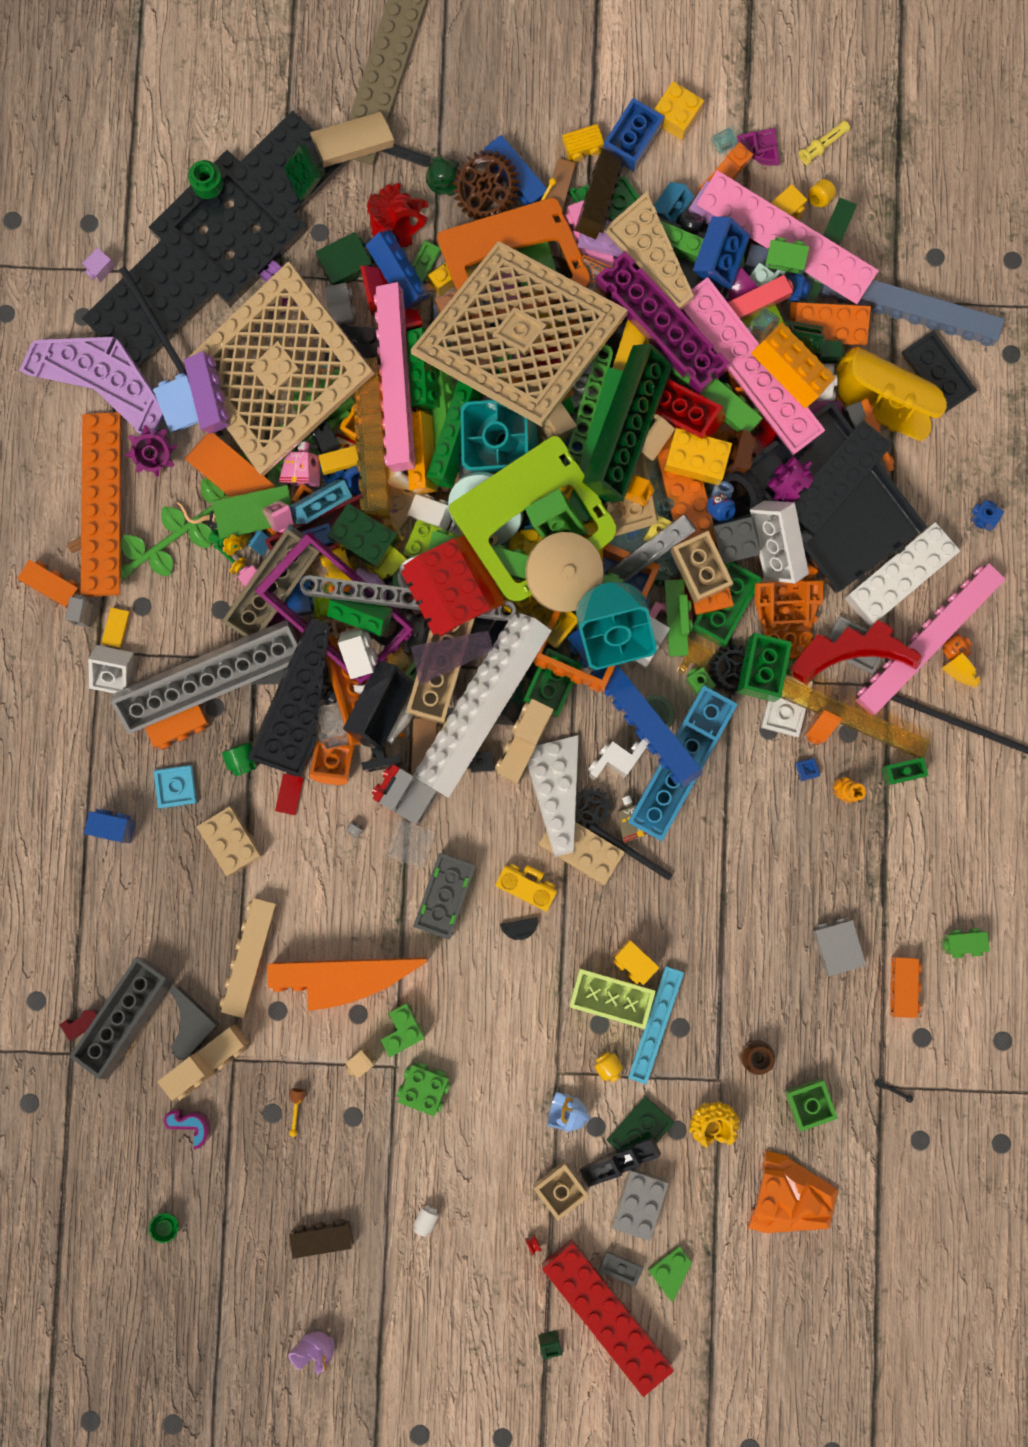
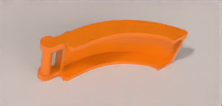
(226, 468)

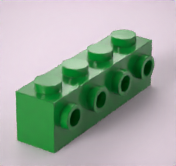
(422, 377)

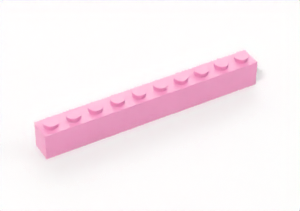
(395, 377)
(931, 638)

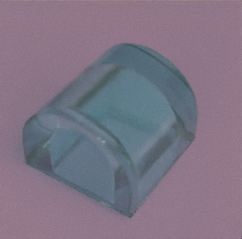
(724, 140)

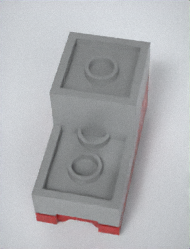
(404, 794)

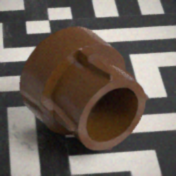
(765, 1064)

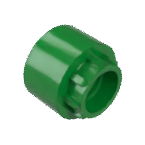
(209, 188)
(237, 760)

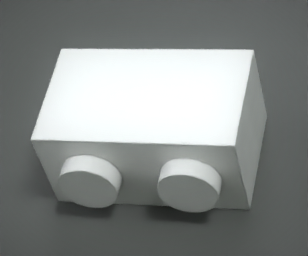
(430, 511)

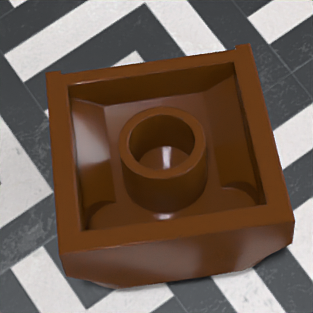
(741, 452)

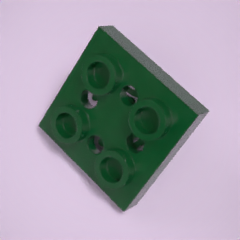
(303, 172)

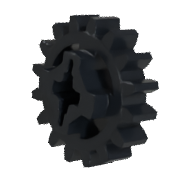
(594, 816)

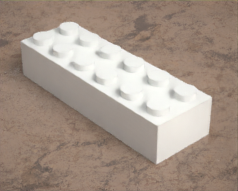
(902, 574)

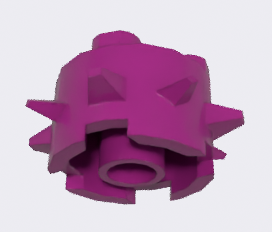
(146, 460)
(790, 480)

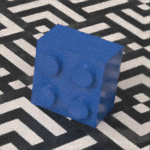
(105, 826)

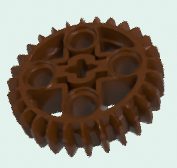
(489, 178)

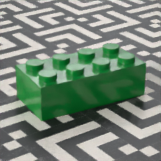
(720, 624)

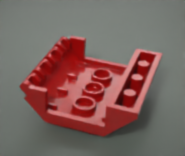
(451, 585)

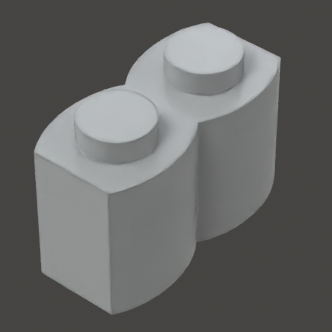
(338, 303)
(79, 611)

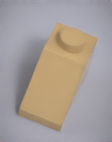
(360, 1063)

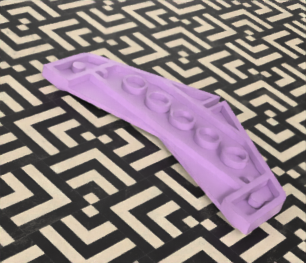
(90, 365)

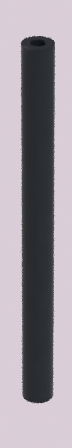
(629, 851)

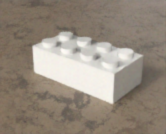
(779, 541)

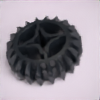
(728, 662)

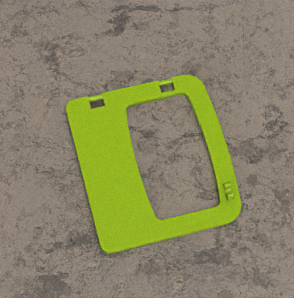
(510, 492)

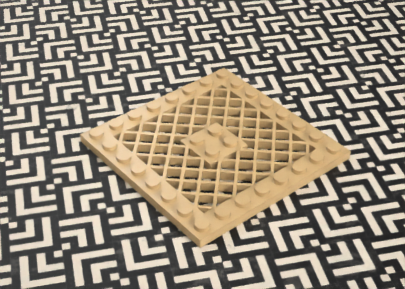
(519, 333)
(278, 368)

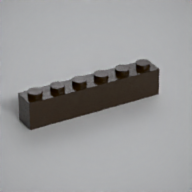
(599, 194)

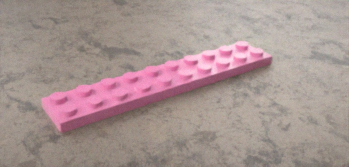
(765, 221)
(735, 342)

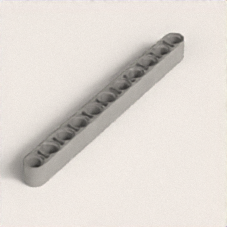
(378, 598)

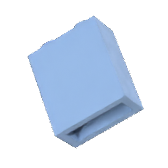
(176, 403)

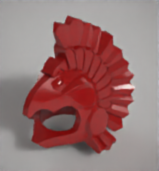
(393, 212)

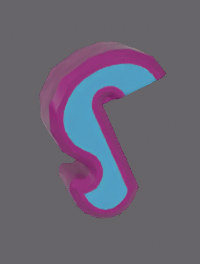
(192, 1121)

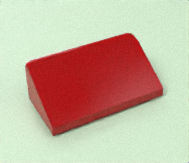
(289, 794)

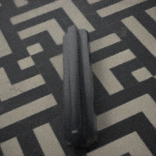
(409, 155)

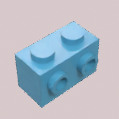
(673, 201)

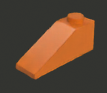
(821, 727)

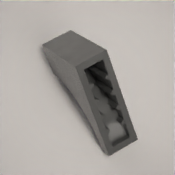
(195, 1024)

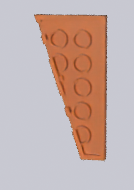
(344, 689)

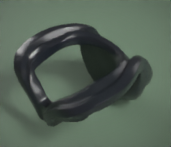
(691, 222)

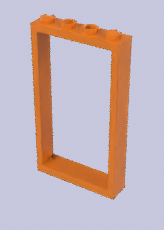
(577, 676)

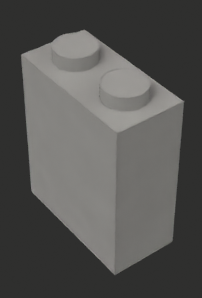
(838, 947)

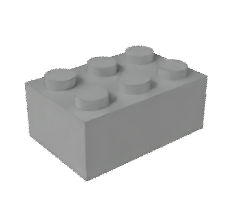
(639, 1204)

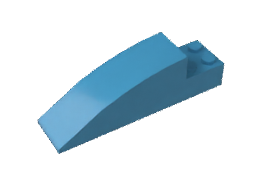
(698, 735)

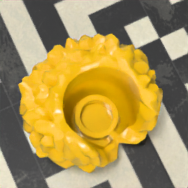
(714, 1122)

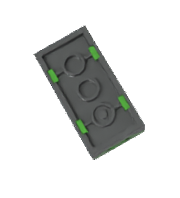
(444, 896)

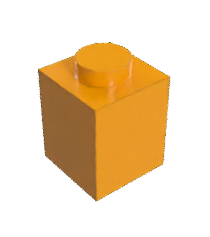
(639, 490)

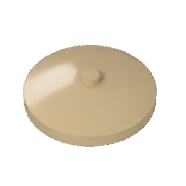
(563, 570)

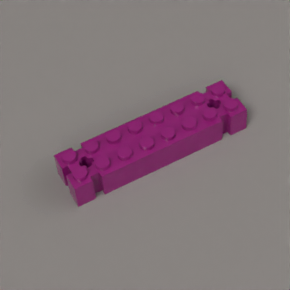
(662, 323)

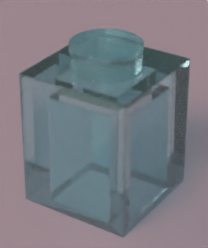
(763, 324)

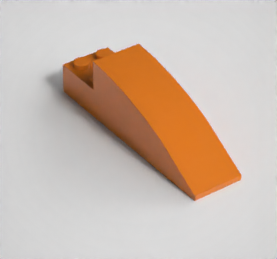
(339, 981)

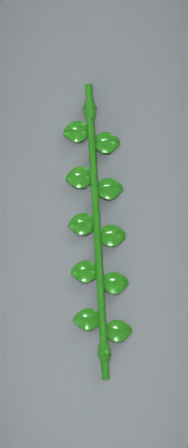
(199, 533)

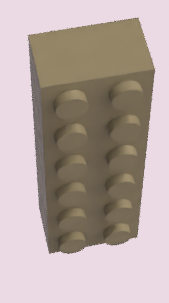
(250, 611)

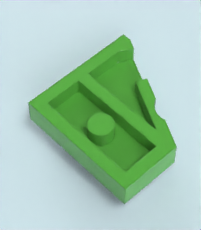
(671, 1271)

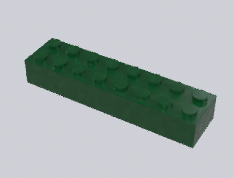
(627, 423)

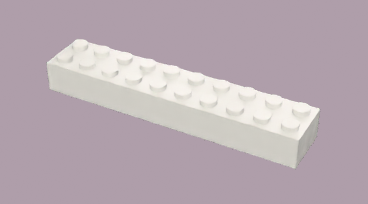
(481, 703)

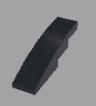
(620, 1161)

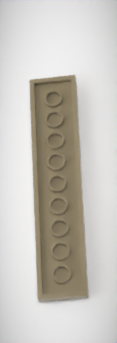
(387, 62)

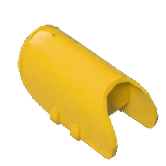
(898, 396)

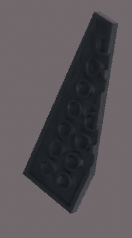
(292, 718)

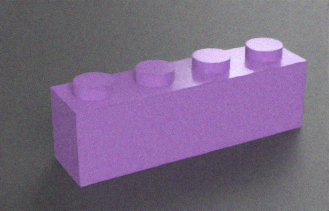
(206, 392)

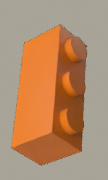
(48, 582)
(177, 727)
(905, 987)

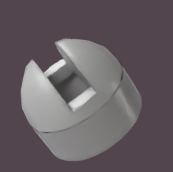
(355, 829)

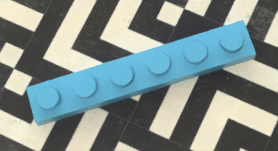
(656, 1025)

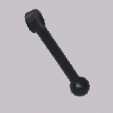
(879, 1083)

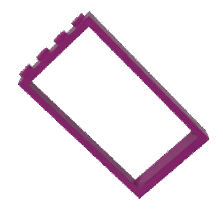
(263, 591)

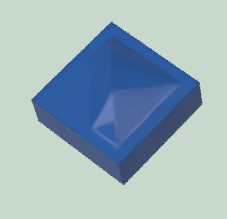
(807, 769)

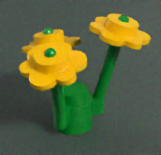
(229, 546)

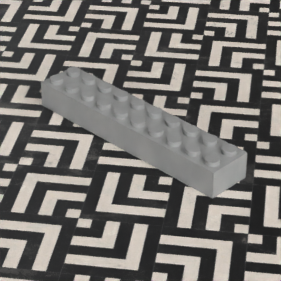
(206, 677)

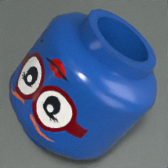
(721, 507)

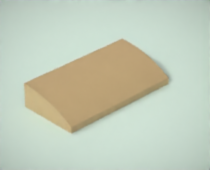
(352, 139)

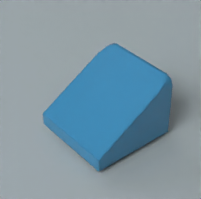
(258, 543)

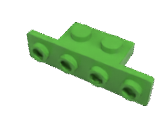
(677, 617)

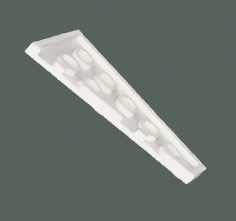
(554, 782)

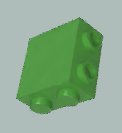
(423, 1088)

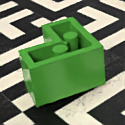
(407, 1031)

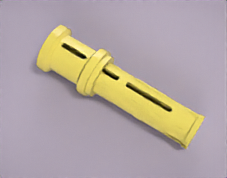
(818, 146)

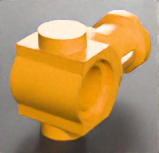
(848, 790)

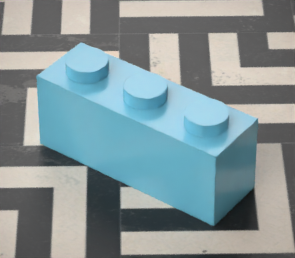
(320, 501)

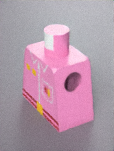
(301, 467)

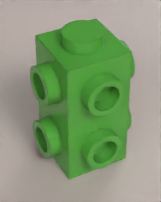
(961, 943)

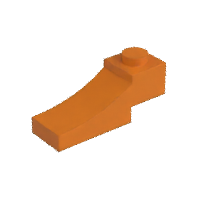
(734, 163)

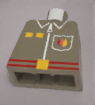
(628, 831)

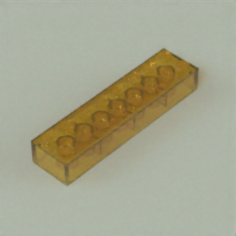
(370, 447)

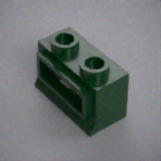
(809, 334)

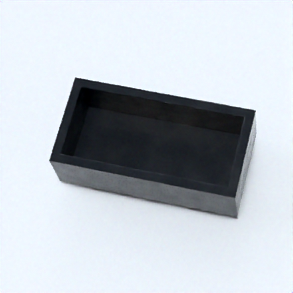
(379, 705)

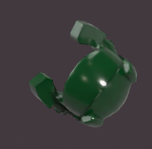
(441, 174)

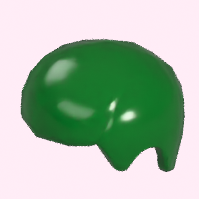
(163, 1227)

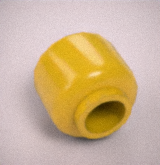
(822, 193)
(608, 1066)

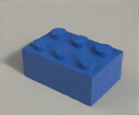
(634, 133)
(721, 251)

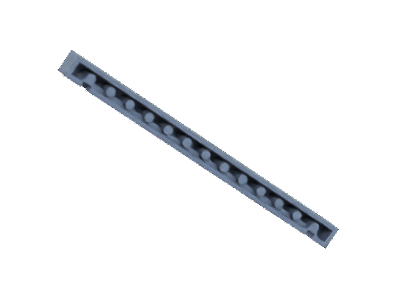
(909, 306)

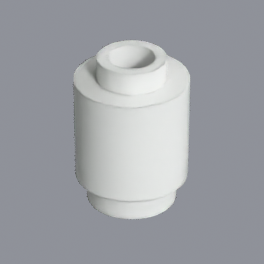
(425, 1221)

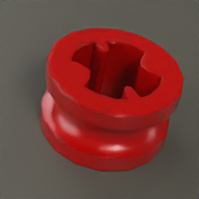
(533, 1245)

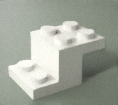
(617, 758)

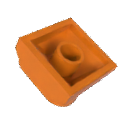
(331, 764)

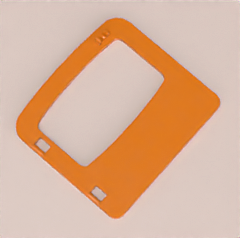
(517, 229)

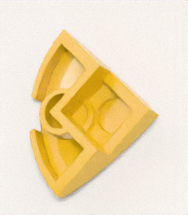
(962, 670)

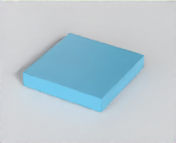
(175, 786)

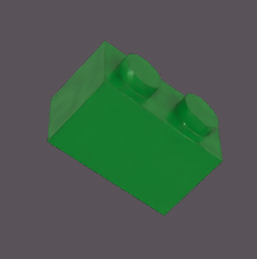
(904, 771)

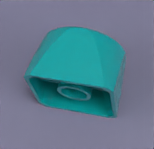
(481, 429)
(615, 625)

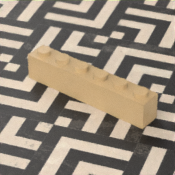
(249, 957)

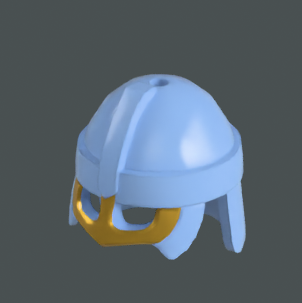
(567, 1113)

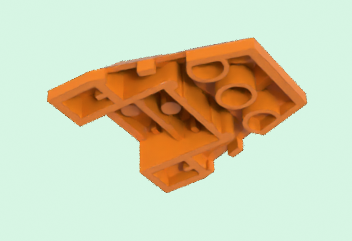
(789, 611)
(791, 1198)

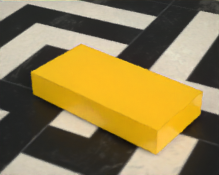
(338, 460)
(115, 628)

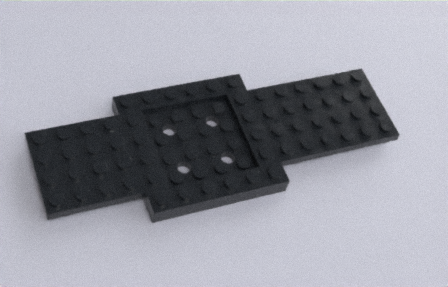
(192, 266)

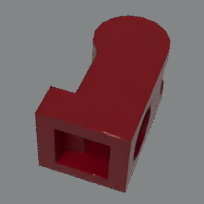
(79, 1026)

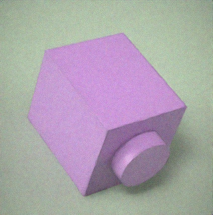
(98, 265)

